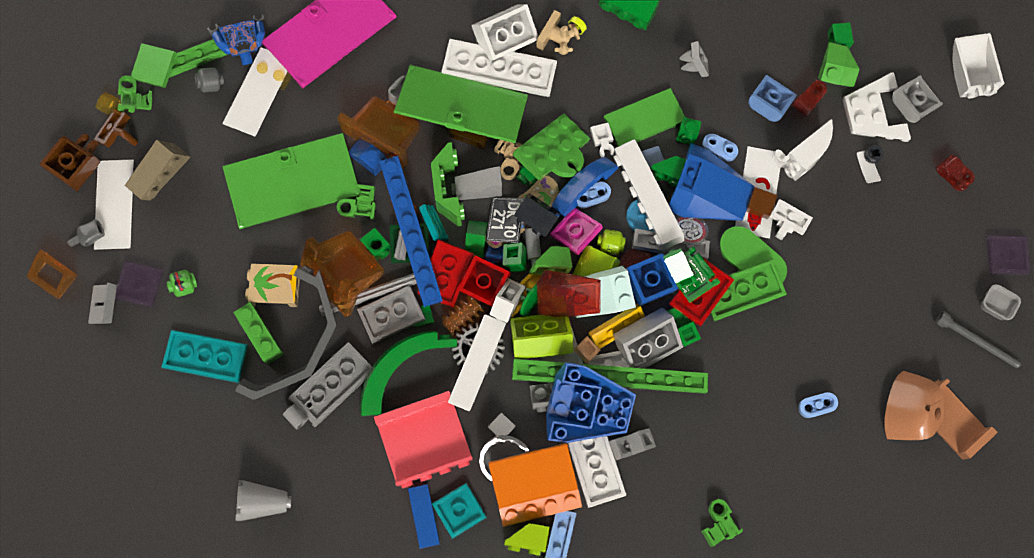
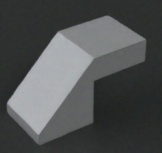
(632, 444)

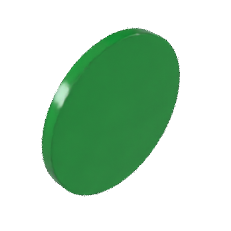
(529, 302)

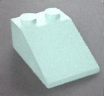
(615, 291)

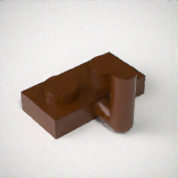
(114, 127)

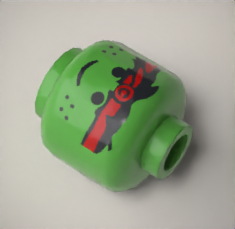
(181, 283)

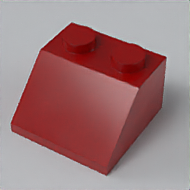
(483, 280)

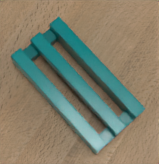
(433, 222)

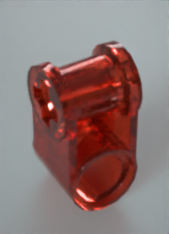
(808, 100)
(954, 171)

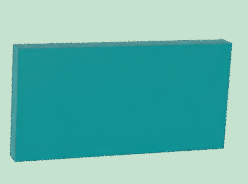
(205, 356)

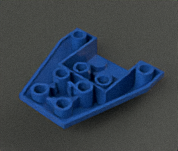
(710, 188)
(586, 405)

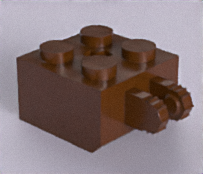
(70, 161)

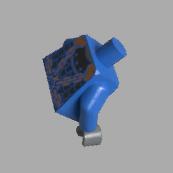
(240, 38)

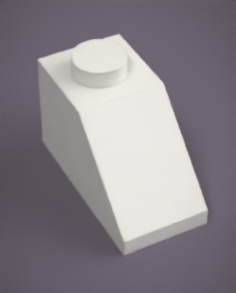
(507, 300)

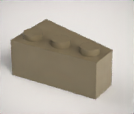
(156, 169)

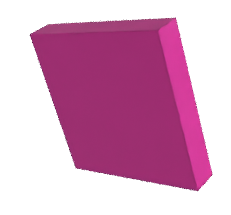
(576, 231)

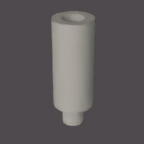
(532, 245)

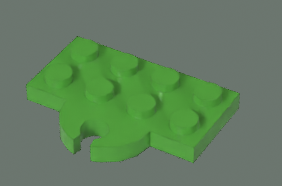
(554, 149)

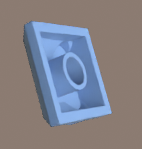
(771, 99)

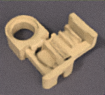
(508, 150)

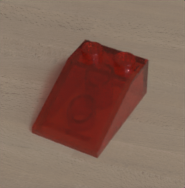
(568, 295)

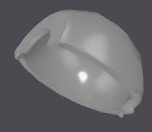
(500, 448)

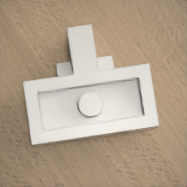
(789, 219)

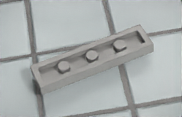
(644, 241)

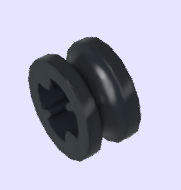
(879, 154)

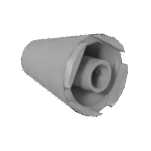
(259, 501)

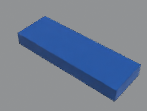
(423, 516)

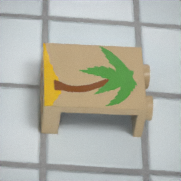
(273, 284)

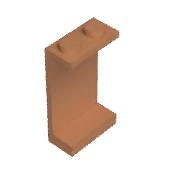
(960, 427)

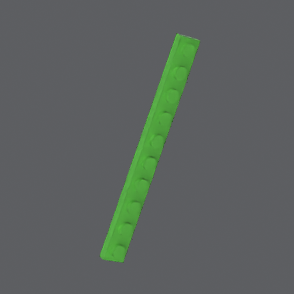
(624, 376)

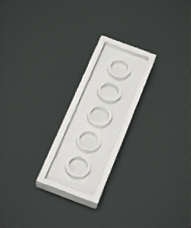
(510, 71)

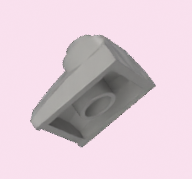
(915, 99)

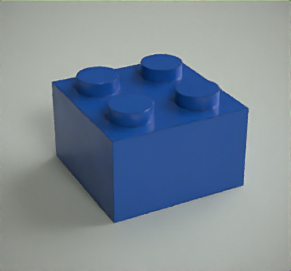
(651, 279)

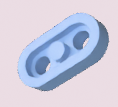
(720, 147)
(593, 197)
(817, 405)

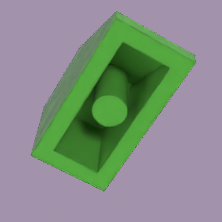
(554, 259)

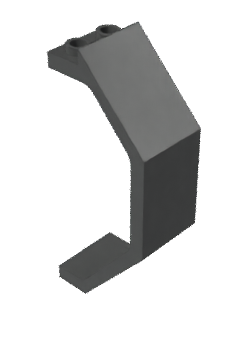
(255, 391)

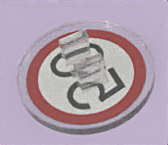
(694, 230)

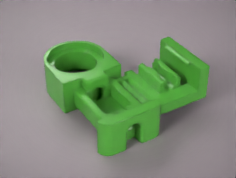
(132, 99)
(363, 204)
(723, 527)

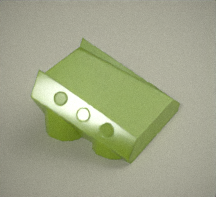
(594, 261)

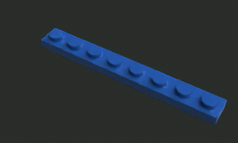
(411, 231)

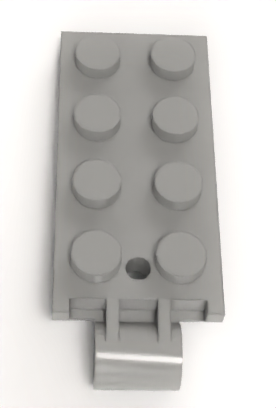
(328, 387)

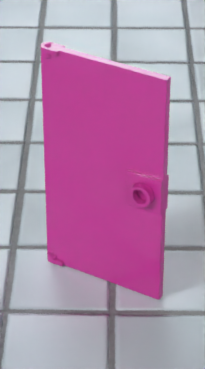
(325, 35)

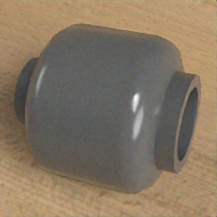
(208, 80)

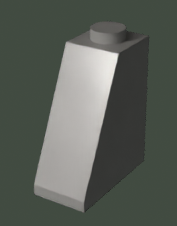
(478, 184)

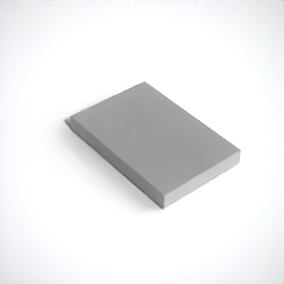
(391, 314)

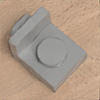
(540, 397)

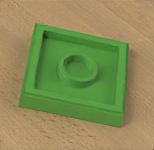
(153, 65)

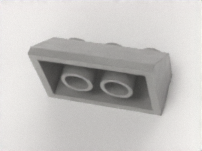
(654, 333)

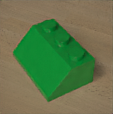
(635, 11)

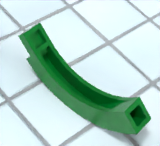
(388, 362)

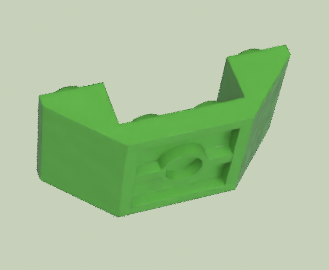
(441, 165)

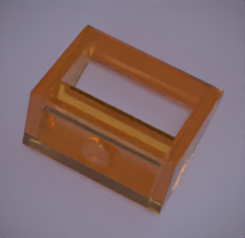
(66, 280)

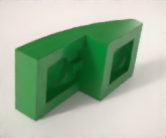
(686, 327)

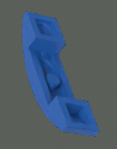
(581, 183)

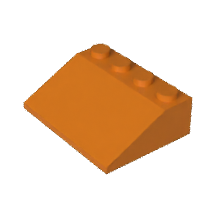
(535, 484)

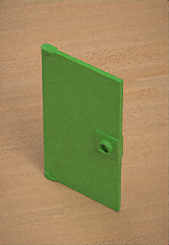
(461, 104)
(291, 180)

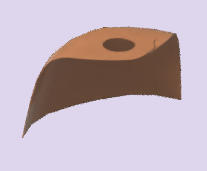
(906, 407)

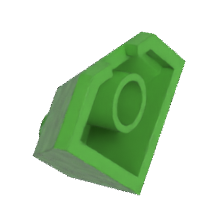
(838, 66)

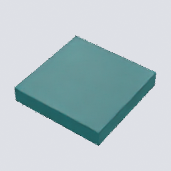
(459, 510)

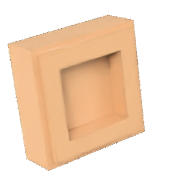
(586, 350)

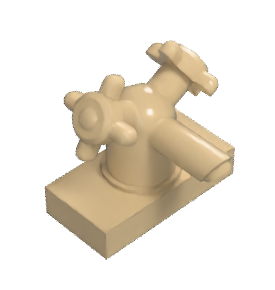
(557, 34)

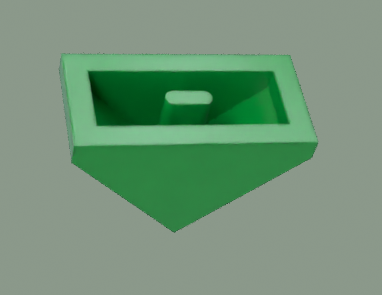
(476, 238)

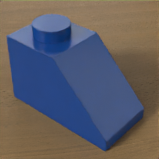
(367, 156)

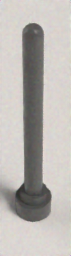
(945, 320)

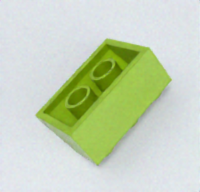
(541, 336)

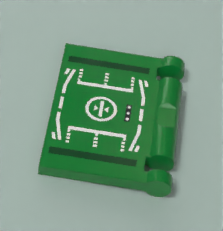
(702, 273)

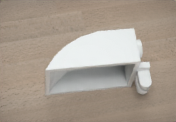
(976, 66)
(805, 154)

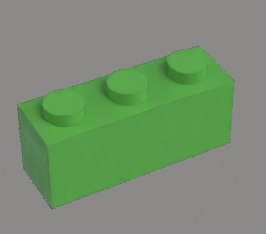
(258, 333)

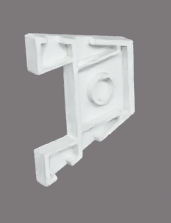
(867, 114)

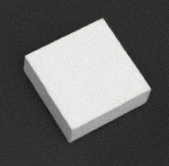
(501, 425)

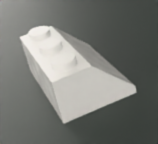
(505, 31)

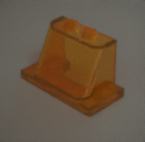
(381, 128)
(344, 267)

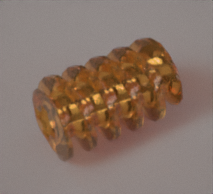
(461, 315)

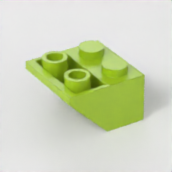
(530, 537)

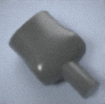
(87, 234)

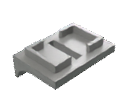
(106, 295)

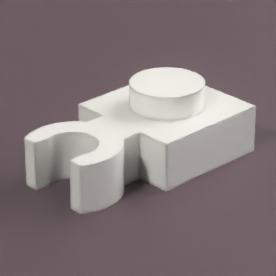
(602, 136)

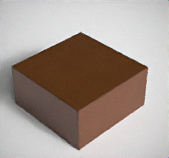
(761, 203)

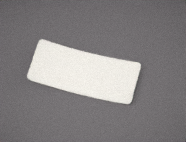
(869, 170)

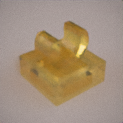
(107, 103)

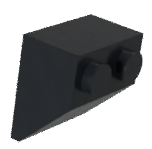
(536, 215)

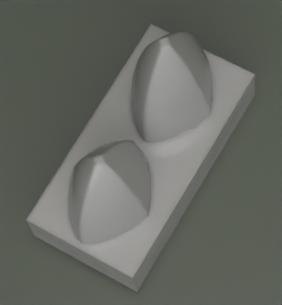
(696, 60)

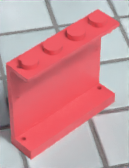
(423, 439)

